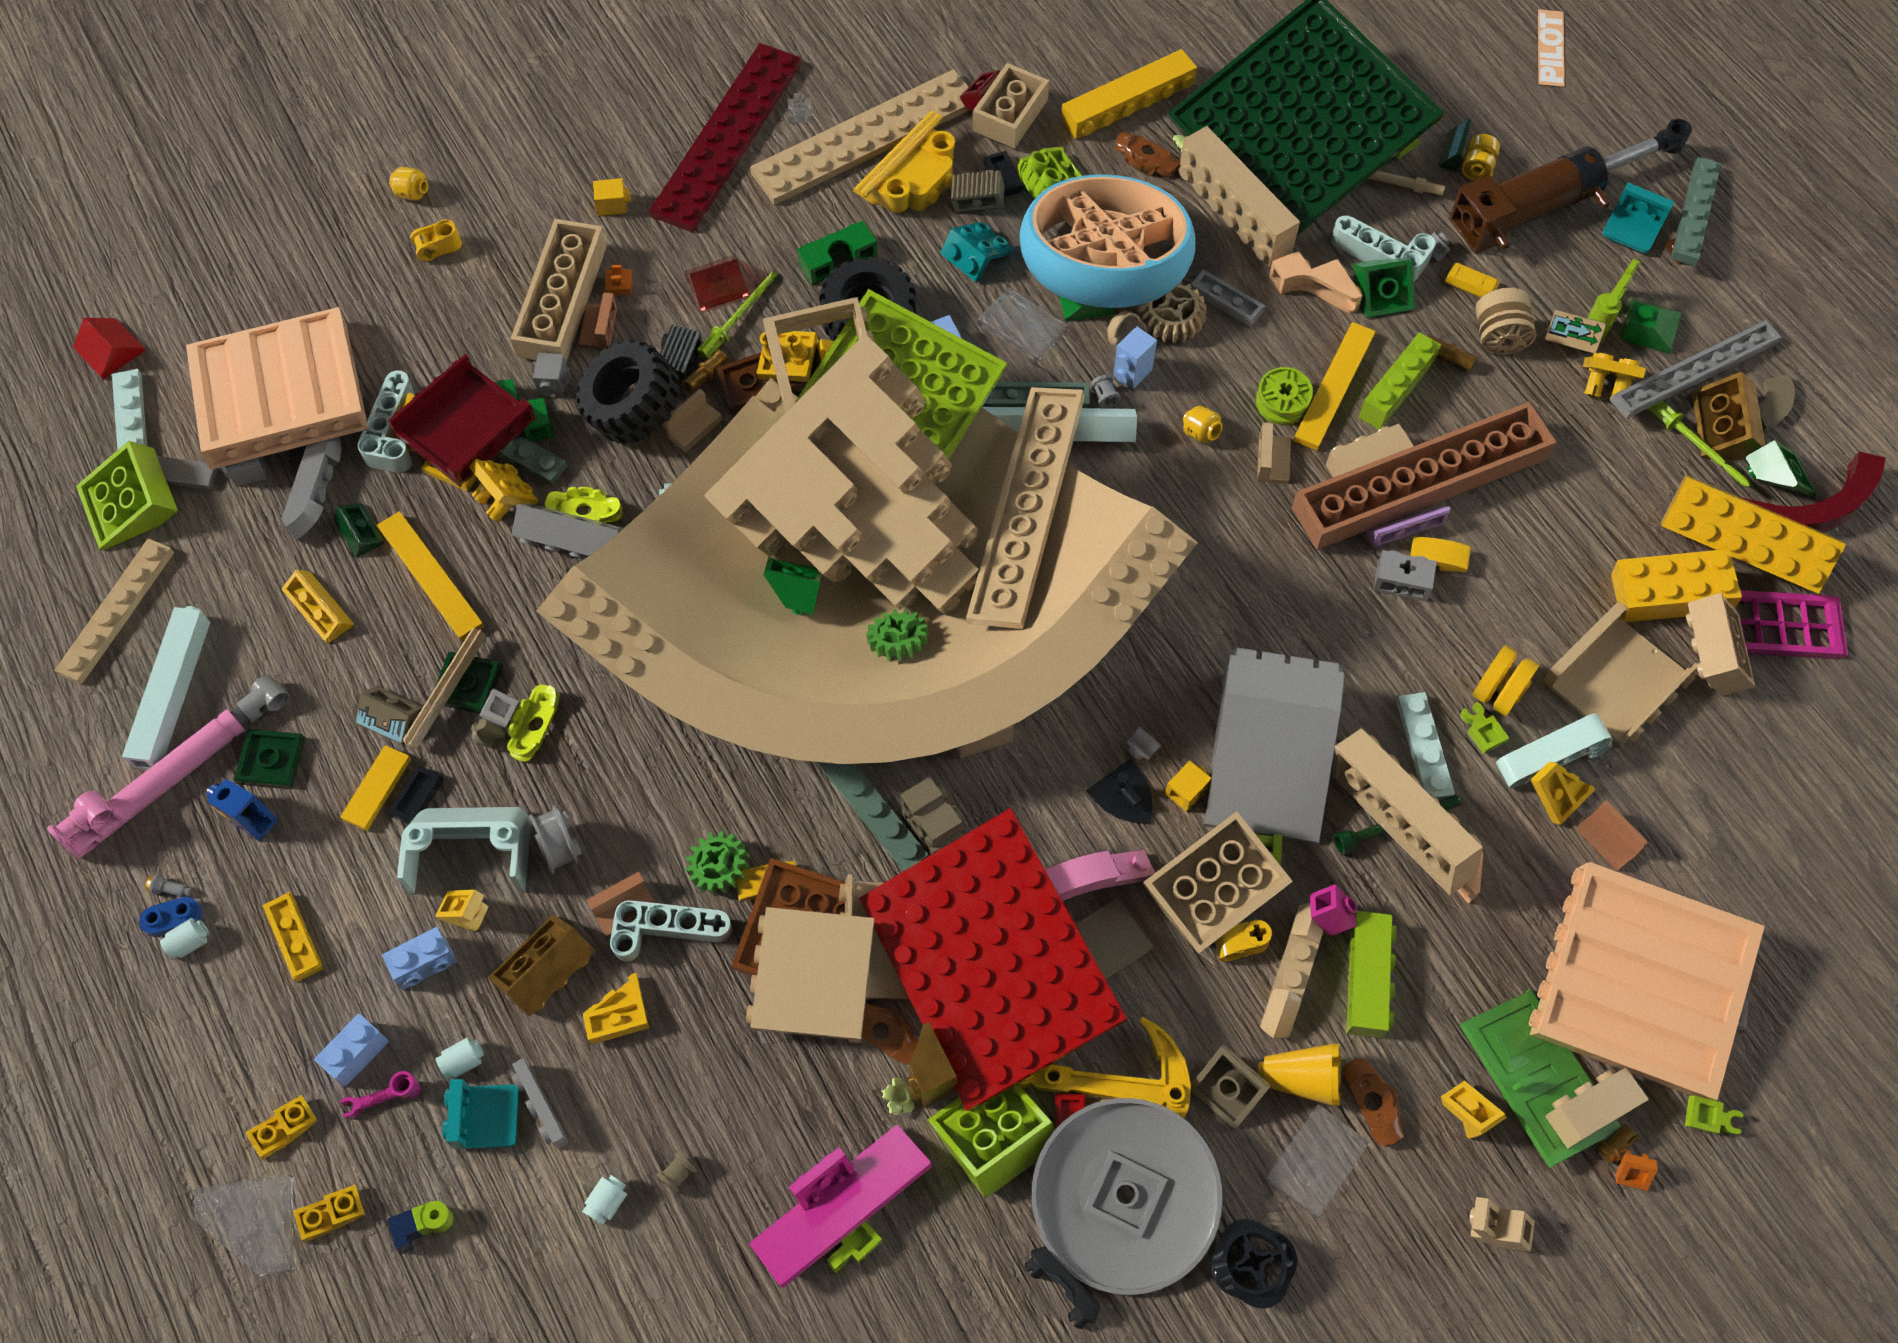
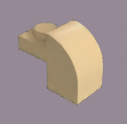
(1501, 1226)

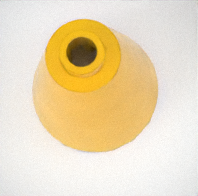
(1306, 1073)

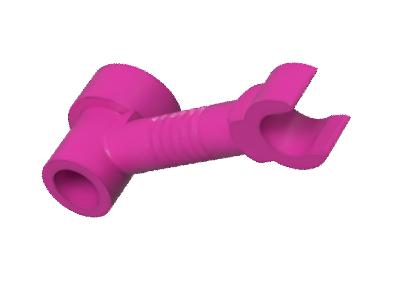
(397, 1088)

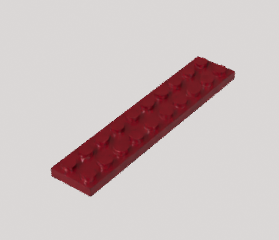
(725, 138)

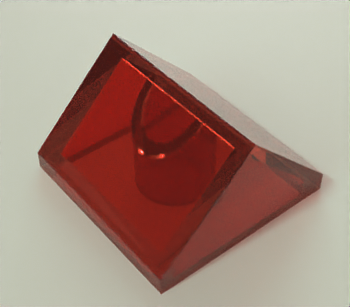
(717, 282)

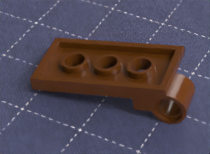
(736, 372)

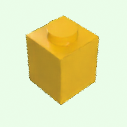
(611, 196)
(1188, 785)

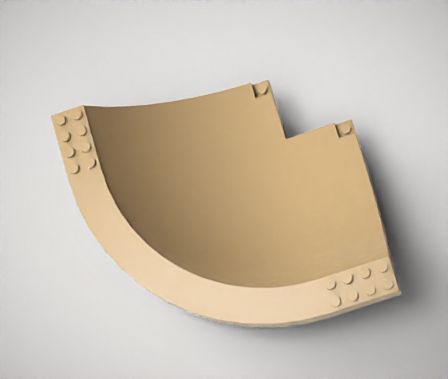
(701, 634)

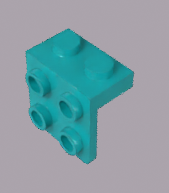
(1637, 218)
(973, 247)
(480, 1115)

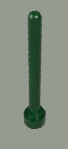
(1347, 841)

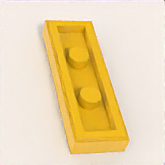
(375, 788)
(293, 937)

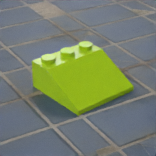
(126, 495)
(994, 1138)

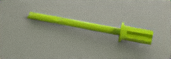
(720, 335)
(1673, 420)

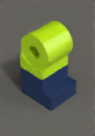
(418, 1222)

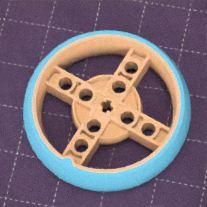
(1104, 253)

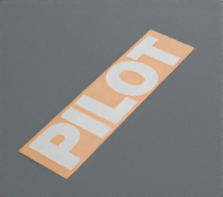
(1551, 48)

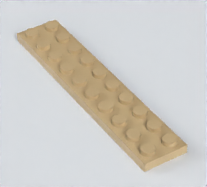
(857, 138)
(1026, 508)

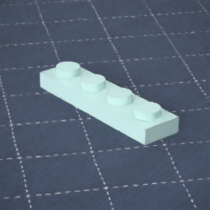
(129, 407)
(1425, 745)

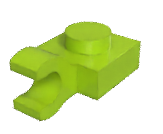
(856, 1245)

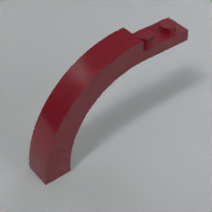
(1861, 480)

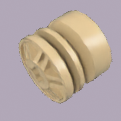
(1505, 321)

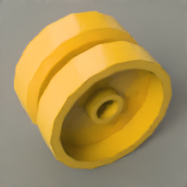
(1508, 682)

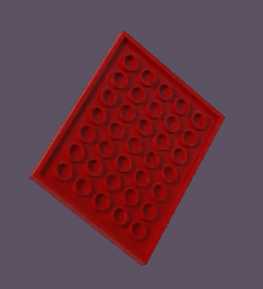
(992, 959)

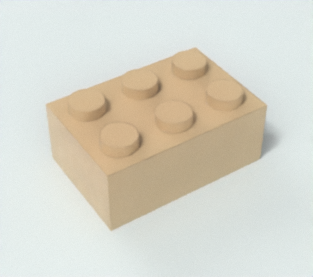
(1010, 105)
(1720, 645)

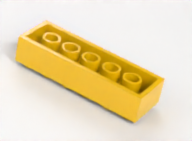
(1753, 534)

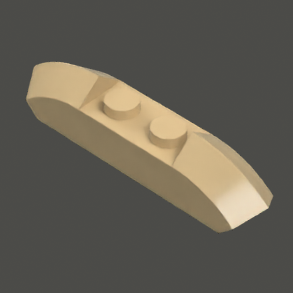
(1292, 974)

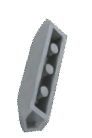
(310, 486)

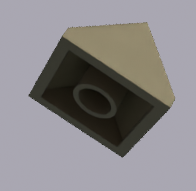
(1229, 1087)

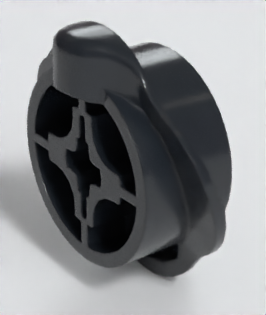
(1284, 1251)

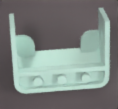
(505, 827)

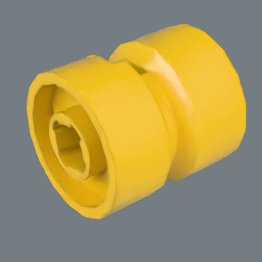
(1480, 156)

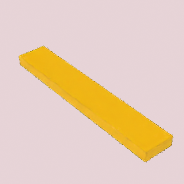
(1334, 386)
(430, 575)

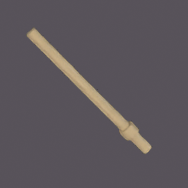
(1418, 185)

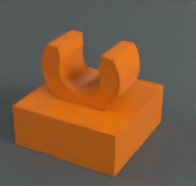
(618, 281)
(1636, 1171)

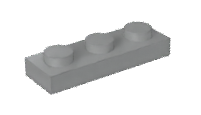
(538, 1104)

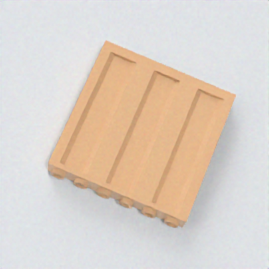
(275, 388)
(1646, 981)

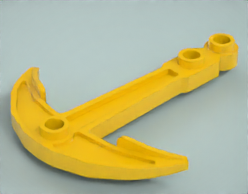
(1173, 1077)

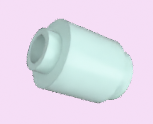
(184, 939)
(460, 1058)
(605, 1199)

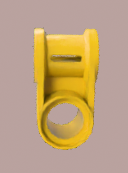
(437, 238)
(1240, 943)

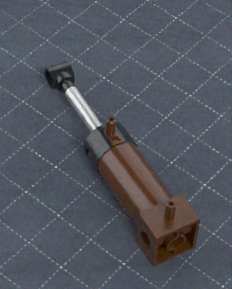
(1489, 209)

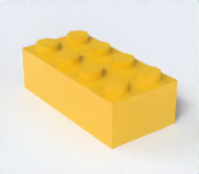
(1666, 583)

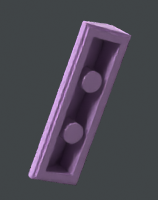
(1407, 526)

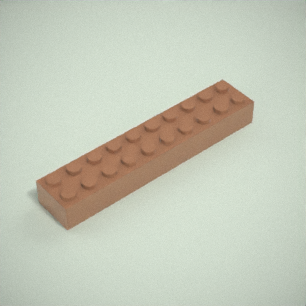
(1422, 475)

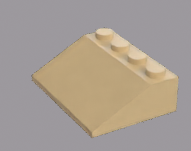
(1216, 882)

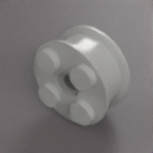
(554, 839)

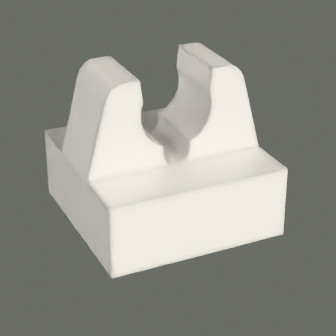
(499, 708)

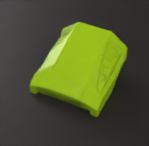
(1045, 169)

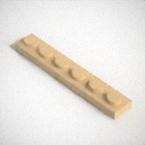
(114, 611)

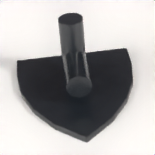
(1124, 794)

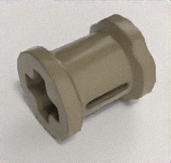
(676, 1172)

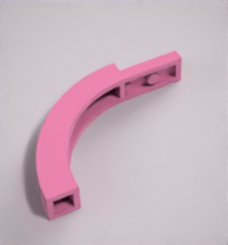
(1099, 872)

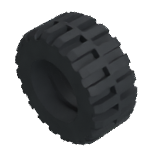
(857, 277)
(647, 404)

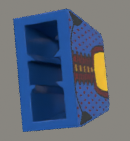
(232, 800)

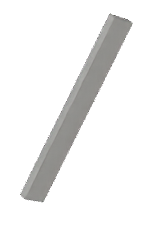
(1695, 369)

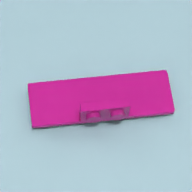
(836, 1200)

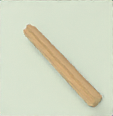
(444, 688)

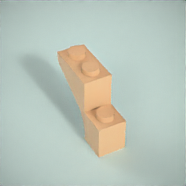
(1326, 281)

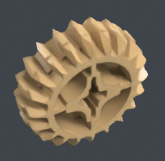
(1168, 318)

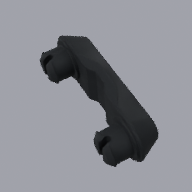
(1085, 1305)

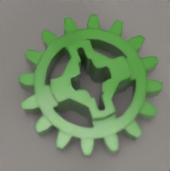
(897, 634)
(703, 865)

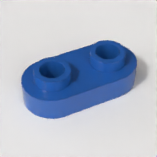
(169, 915)

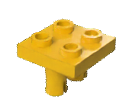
(798, 355)
(1603, 364)
(501, 483)

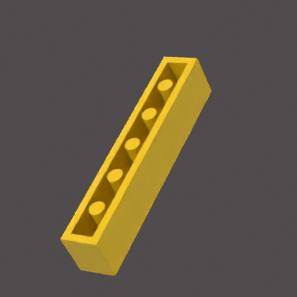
(1128, 94)

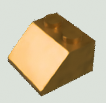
(930, 1070)

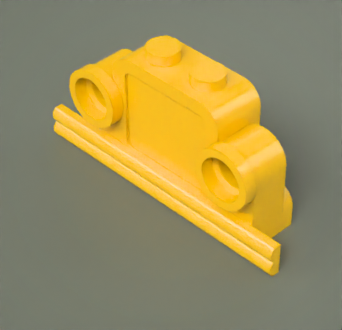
(913, 170)

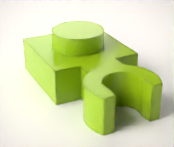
(1484, 732)
(1709, 1116)

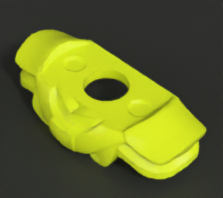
(602, 508)
(541, 704)

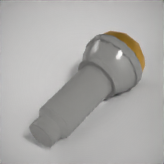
(157, 884)

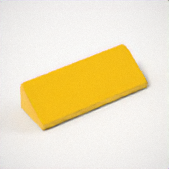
(317, 605)

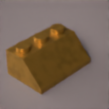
(1729, 417)
(542, 965)

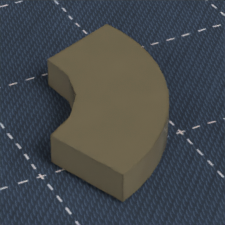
(1777, 400)

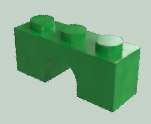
(852, 242)

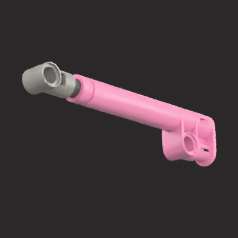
(97, 819)

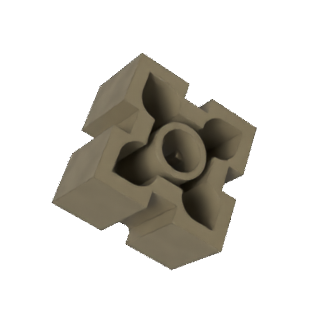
(931, 816)

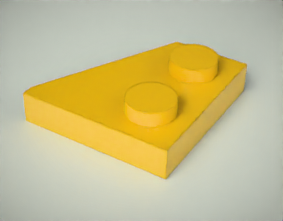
(1560, 791)
(617, 1013)

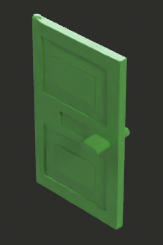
(1530, 1073)

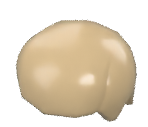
(1122, 325)

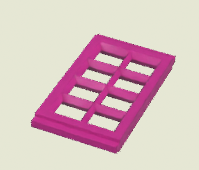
(1834, 625)

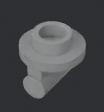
(1441, 246)
(1142, 745)

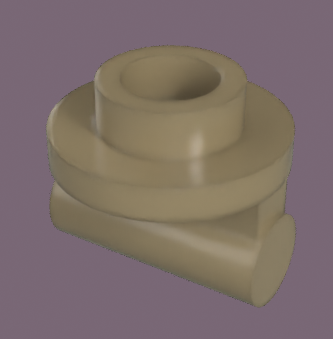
(486, 732)

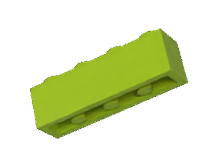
(1399, 381)
(1370, 975)

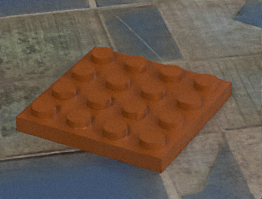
(785, 888)

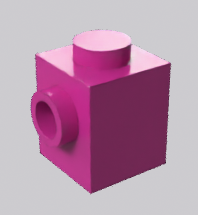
(1333, 910)

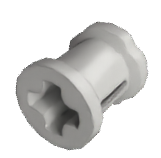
(1105, 391)

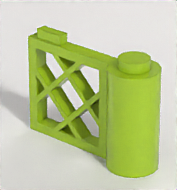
(1609, 304)

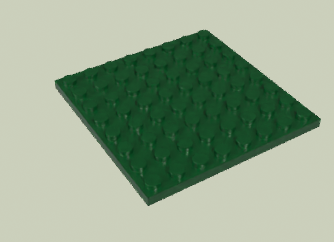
(1310, 109)

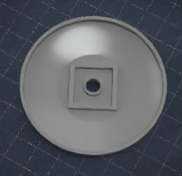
(1138, 1242)

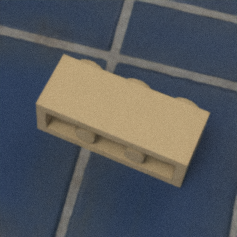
(1367, 449)
(1595, 1106)

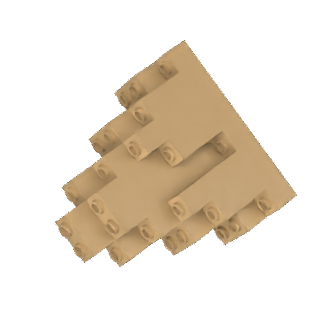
(855, 486)

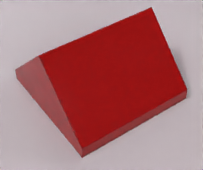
(106, 345)

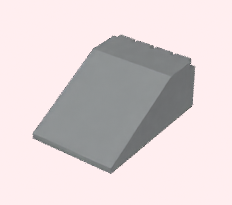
(1275, 743)

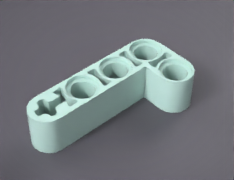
(1370, 244)
(379, 443)
(1580, 738)
(671, 928)

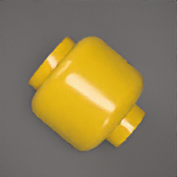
(408, 183)
(1202, 424)

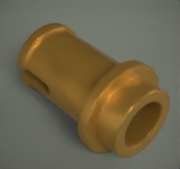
(1617, 1144)

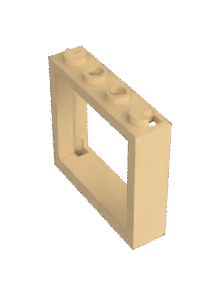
(804, 319)

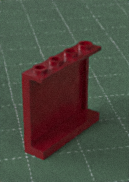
(461, 420)

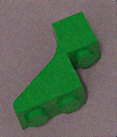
(541, 427)

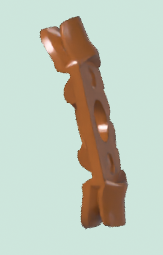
(1161, 161)
(900, 1041)
(1385, 1122)

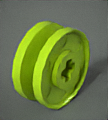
(1284, 396)

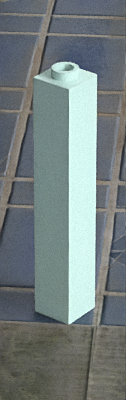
(1093, 423)
(166, 688)

